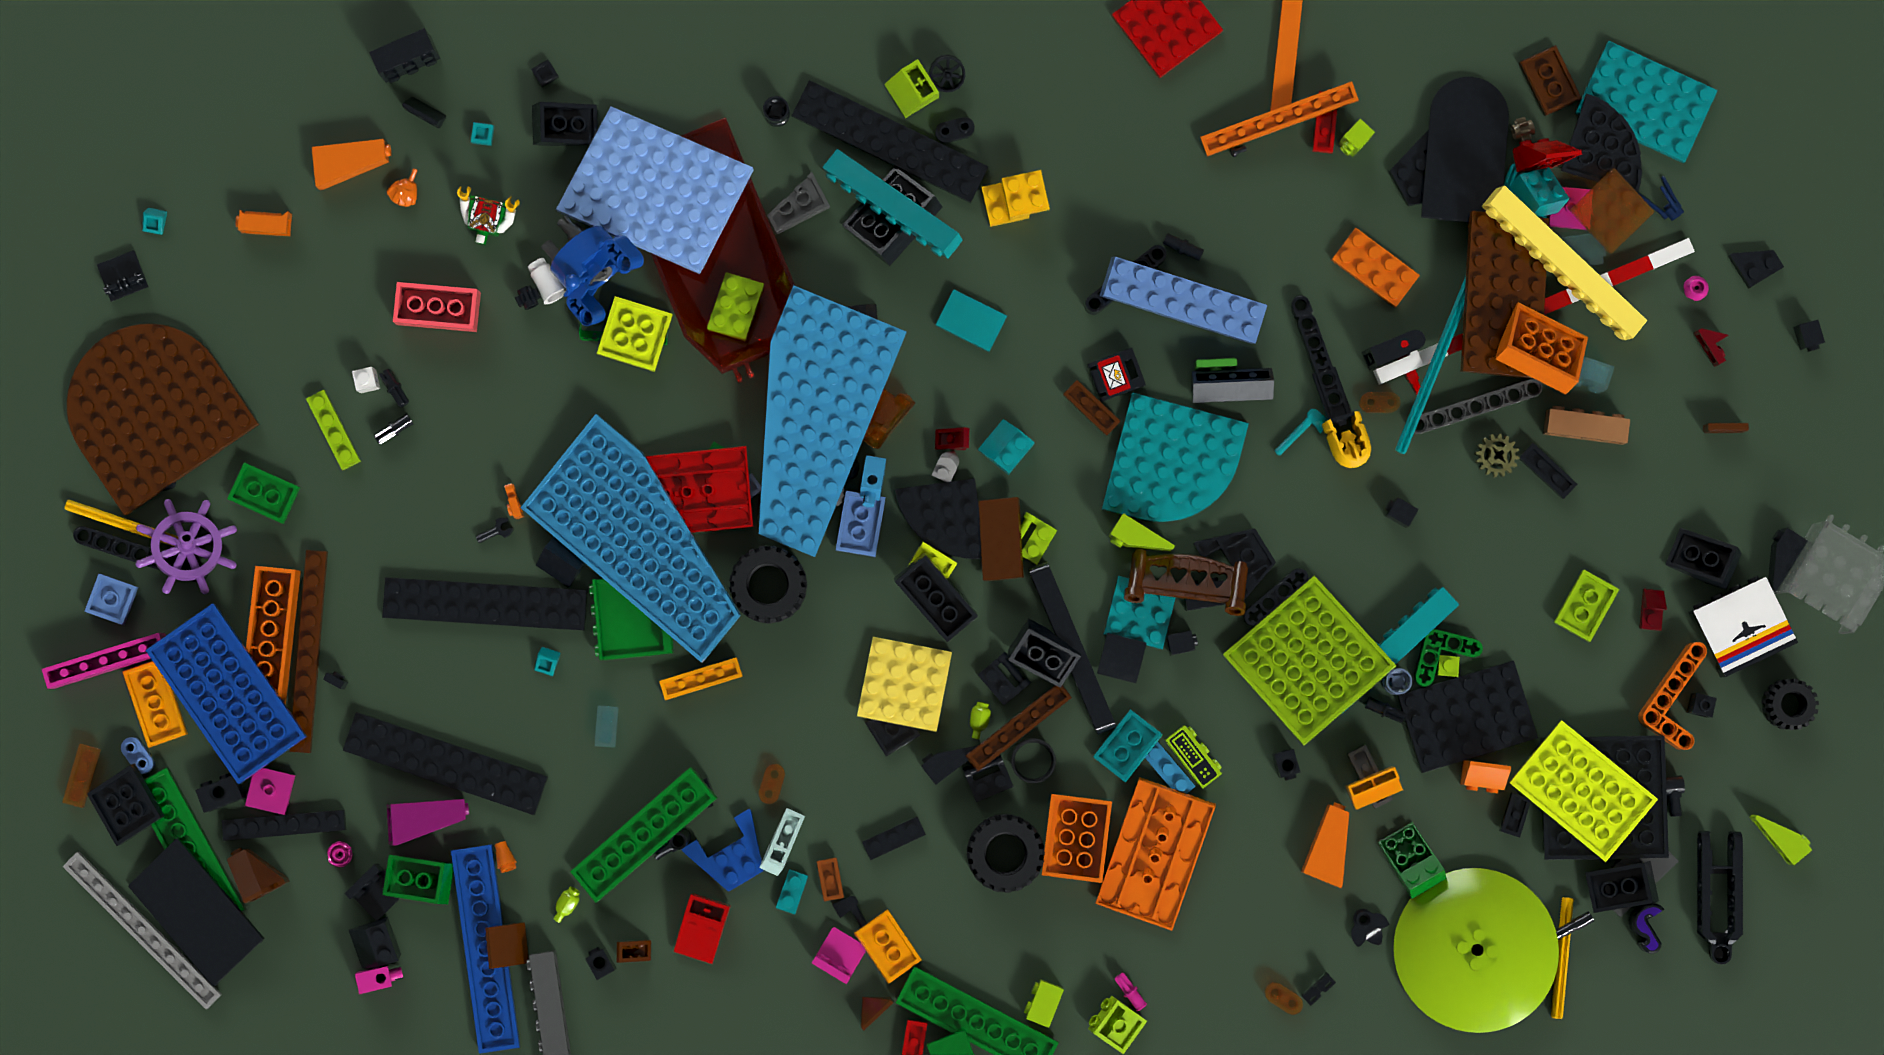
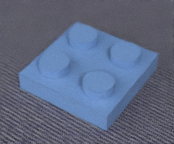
(111, 599)

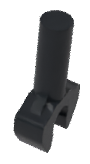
(497, 530)

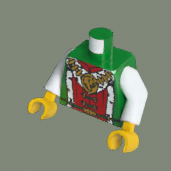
(486, 215)

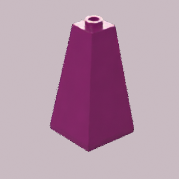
(417, 819)

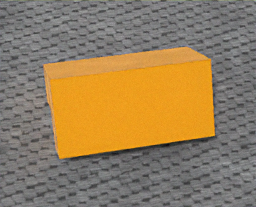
(1374, 787)

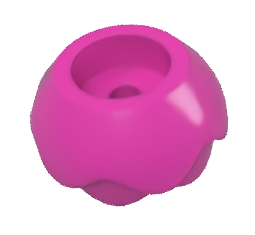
(1691, 292)
(335, 859)

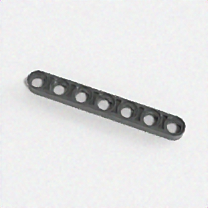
(1483, 399)

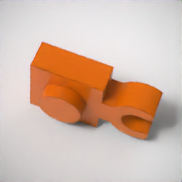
(514, 506)

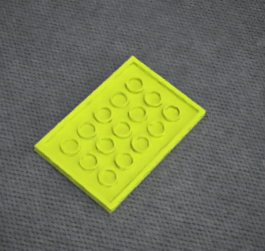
(1583, 791)

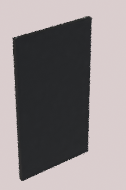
(196, 912)

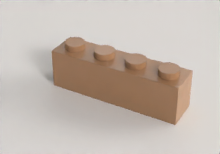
(1586, 426)

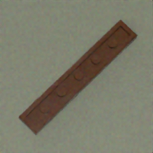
(1018, 727)

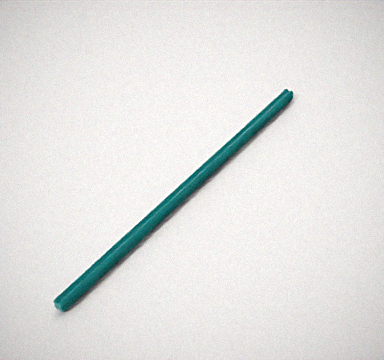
(1439, 354)

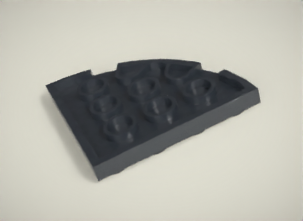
(1604, 143)
(944, 516)

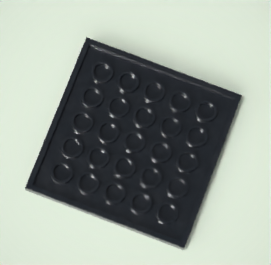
(1643, 761)

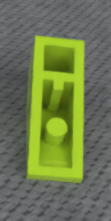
(1787, 842)

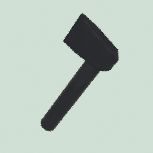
(850, 904)

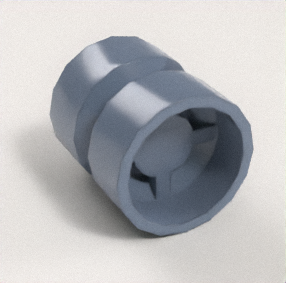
(1397, 681)

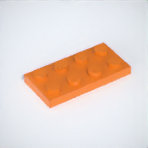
(1375, 267)

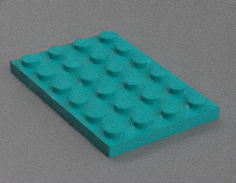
(1655, 100)

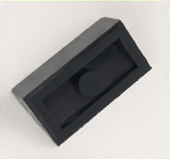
(424, 112)

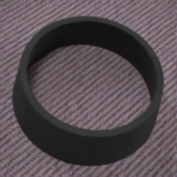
(1053, 760)

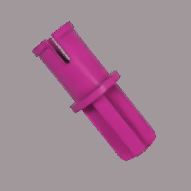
(1130, 991)

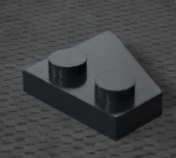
(1755, 265)

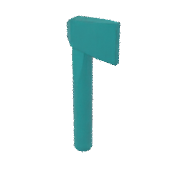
(1313, 417)

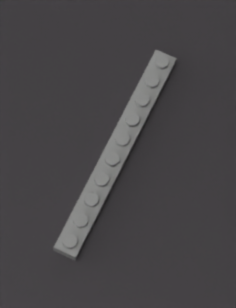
(142, 930)

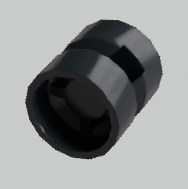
(776, 111)

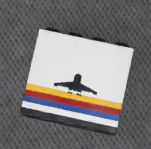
(1744, 625)

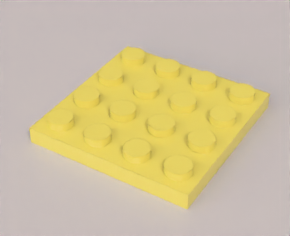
(904, 684)

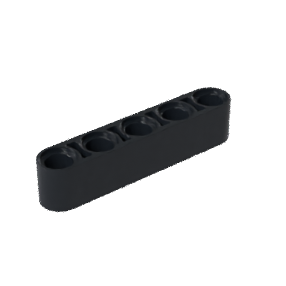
(1146, 259)

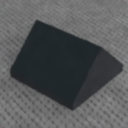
(560, 562)

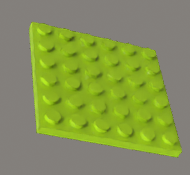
(1309, 660)

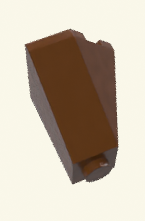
(254, 875)

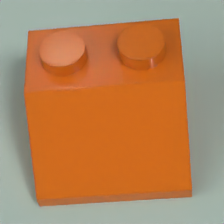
(1484, 775)

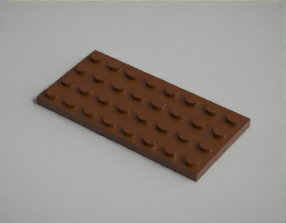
(1496, 280)

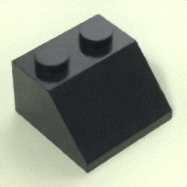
(375, 944)

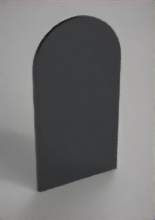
(1464, 149)

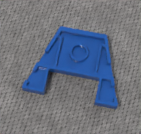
(735, 862)

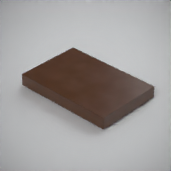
(1550, 80)

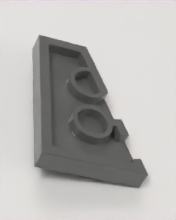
(799, 206)

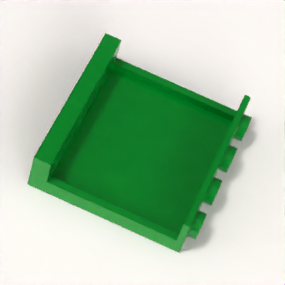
(623, 628)

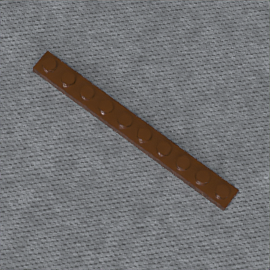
(309, 646)

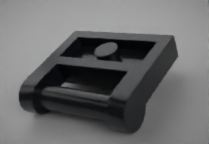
(998, 683)
(990, 784)

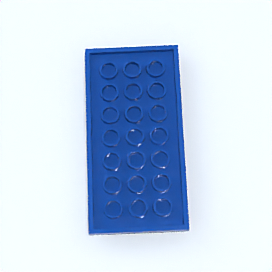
(226, 693)

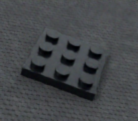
(125, 804)

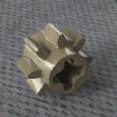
(1522, 129)

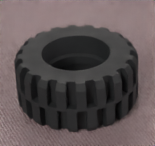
(741, 578)
(1015, 879)

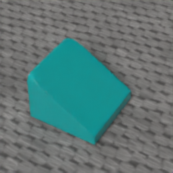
(154, 220)
(547, 661)

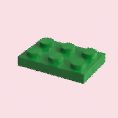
(263, 493)

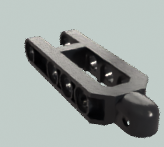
(1720, 943)

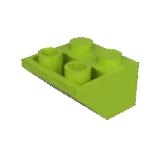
(912, 88)

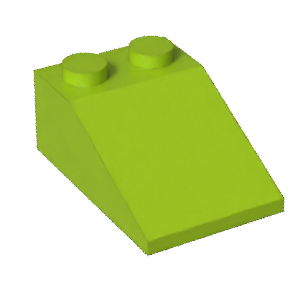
(1134, 535)

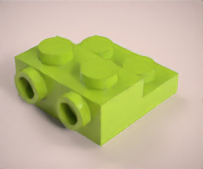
(1116, 1024)

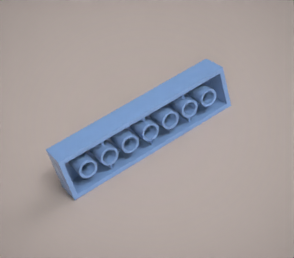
(1183, 300)

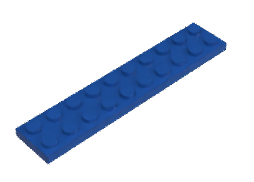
(489, 988)

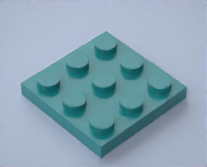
(1139, 621)

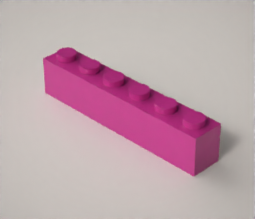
(99, 662)

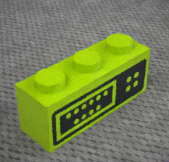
(1194, 756)

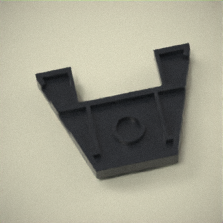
(1410, 171)
(1243, 547)

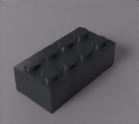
(935, 597)

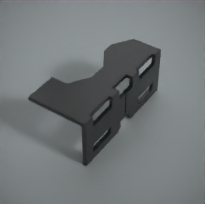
(1320, 987)

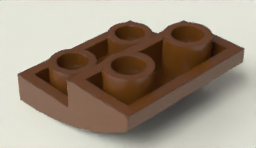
(506, 945)

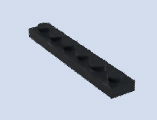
(284, 825)

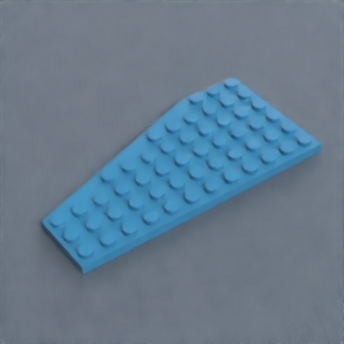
(820, 399)
(625, 527)

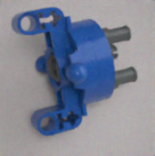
(587, 264)

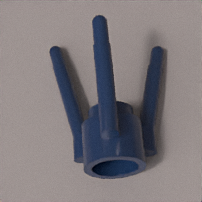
(1673, 208)

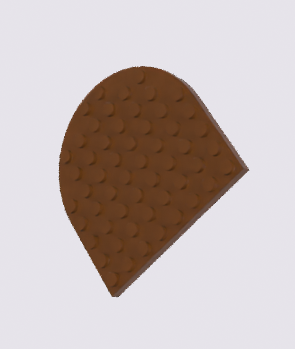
(151, 410)

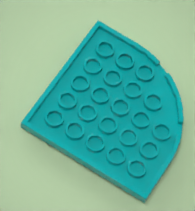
(1171, 460)

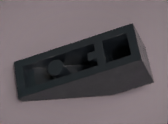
(1783, 554)
(944, 763)

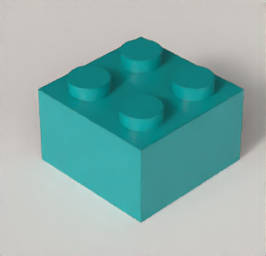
(1540, 192)

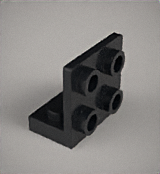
(369, 892)

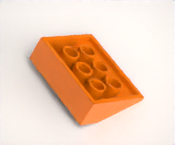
(1542, 348)
(1076, 838)

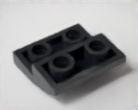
(1121, 658)

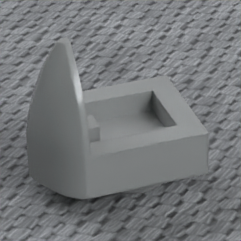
(946, 466)

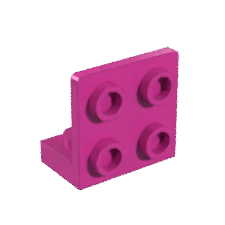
(839, 955)

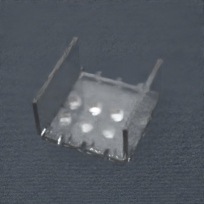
(1837, 573)

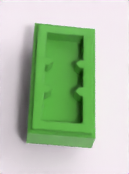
(1215, 364)

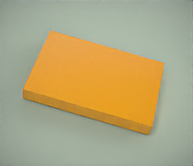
(887, 946)

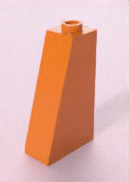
(346, 160)
(1328, 848)

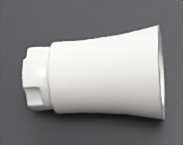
(546, 282)

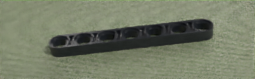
(111, 547)

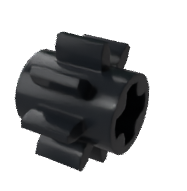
(527, 297)

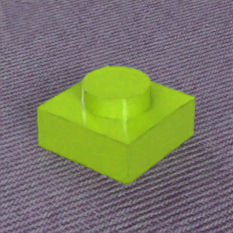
(1448, 666)

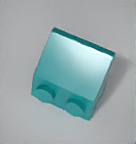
(1006, 446)

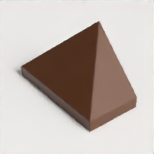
(633, 951)
(872, 1008)

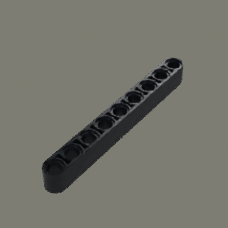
(1065, 630)

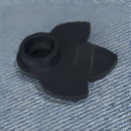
(1368, 930)

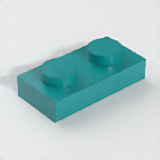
(792, 891)

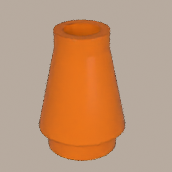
(505, 859)

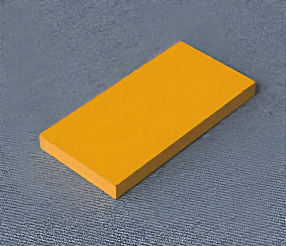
(154, 704)

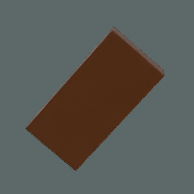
(1725, 427)

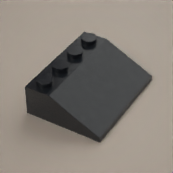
(877, 233)

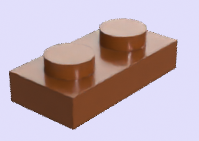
(830, 879)

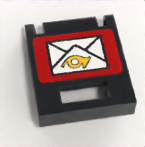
(1113, 375)

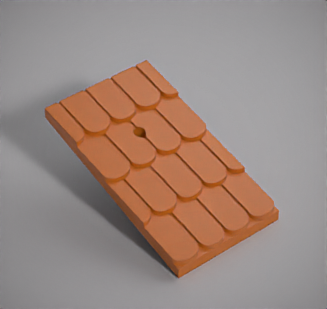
(1152, 870)

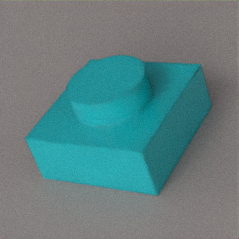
(482, 134)

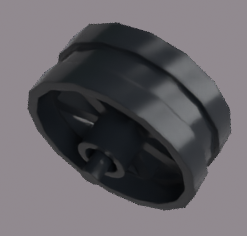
(947, 73)

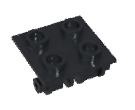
(122, 276)

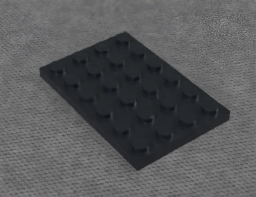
(1467, 716)

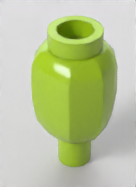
(979, 718)
(566, 903)

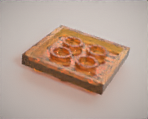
(1612, 211)

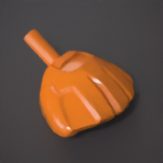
(404, 191)

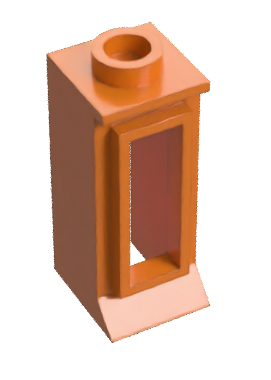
(264, 223)

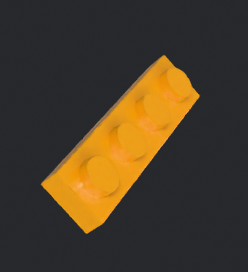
(701, 678)

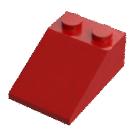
(1542, 154)

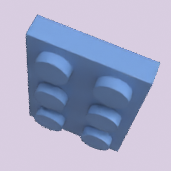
(859, 525)

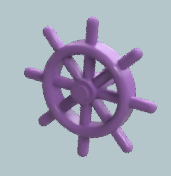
(186, 546)

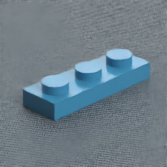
(1168, 769)

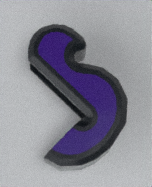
(1639, 925)

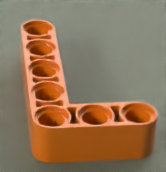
(1670, 696)

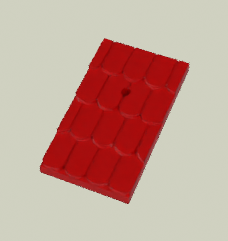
(707, 487)

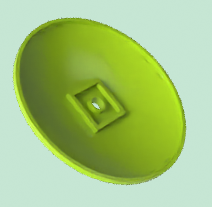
(1472, 990)

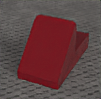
(1708, 342)
(952, 439)
(1652, 609)

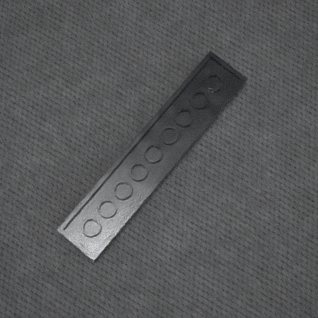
(889, 141)
(484, 604)
(445, 763)

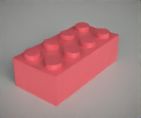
(436, 307)

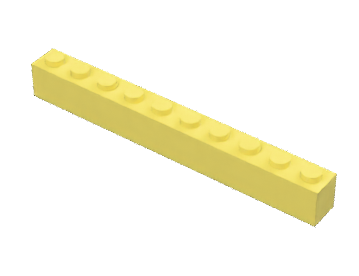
(1564, 263)

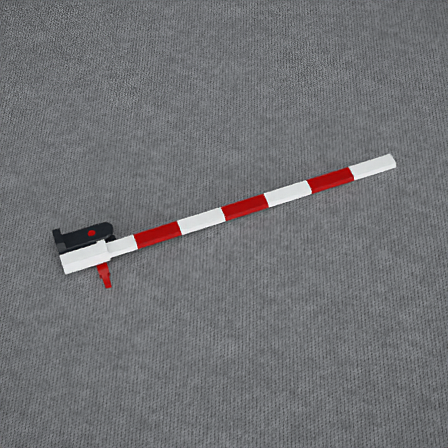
(1406, 345)

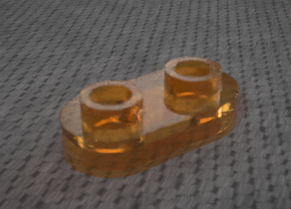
(1380, 402)
(772, 784)
(1283, 998)

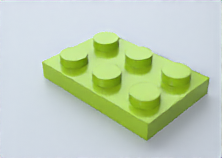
(735, 306)
(1586, 605)

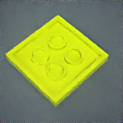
(634, 334)

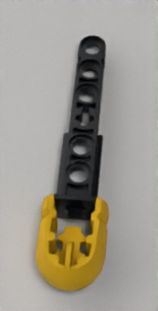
(1353, 454)

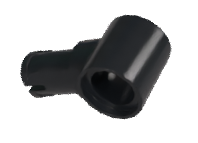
(1675, 787)
(672, 845)

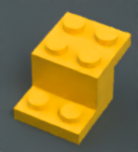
(1015, 198)

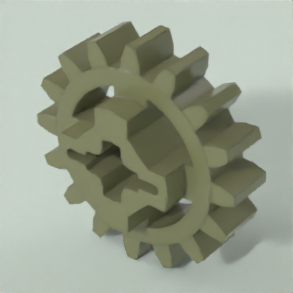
(1502, 460)

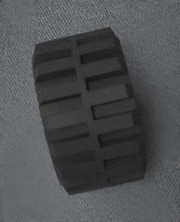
(1806, 704)

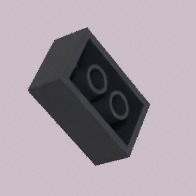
(405, 56)

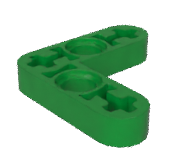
(1436, 648)

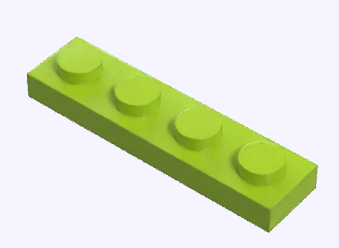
(333, 430)

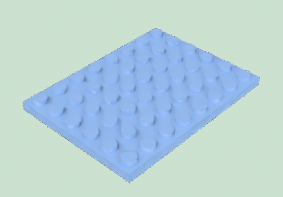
(655, 189)

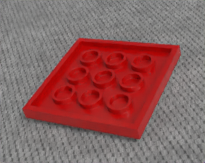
(1166, 30)

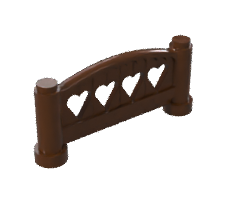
(1230, 592)

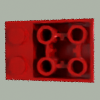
(702, 928)

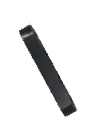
(1274, 595)

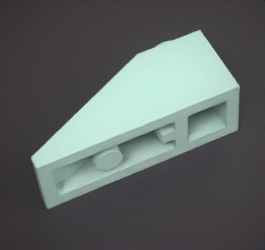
(782, 842)

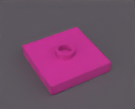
(1564, 217)
(270, 790)

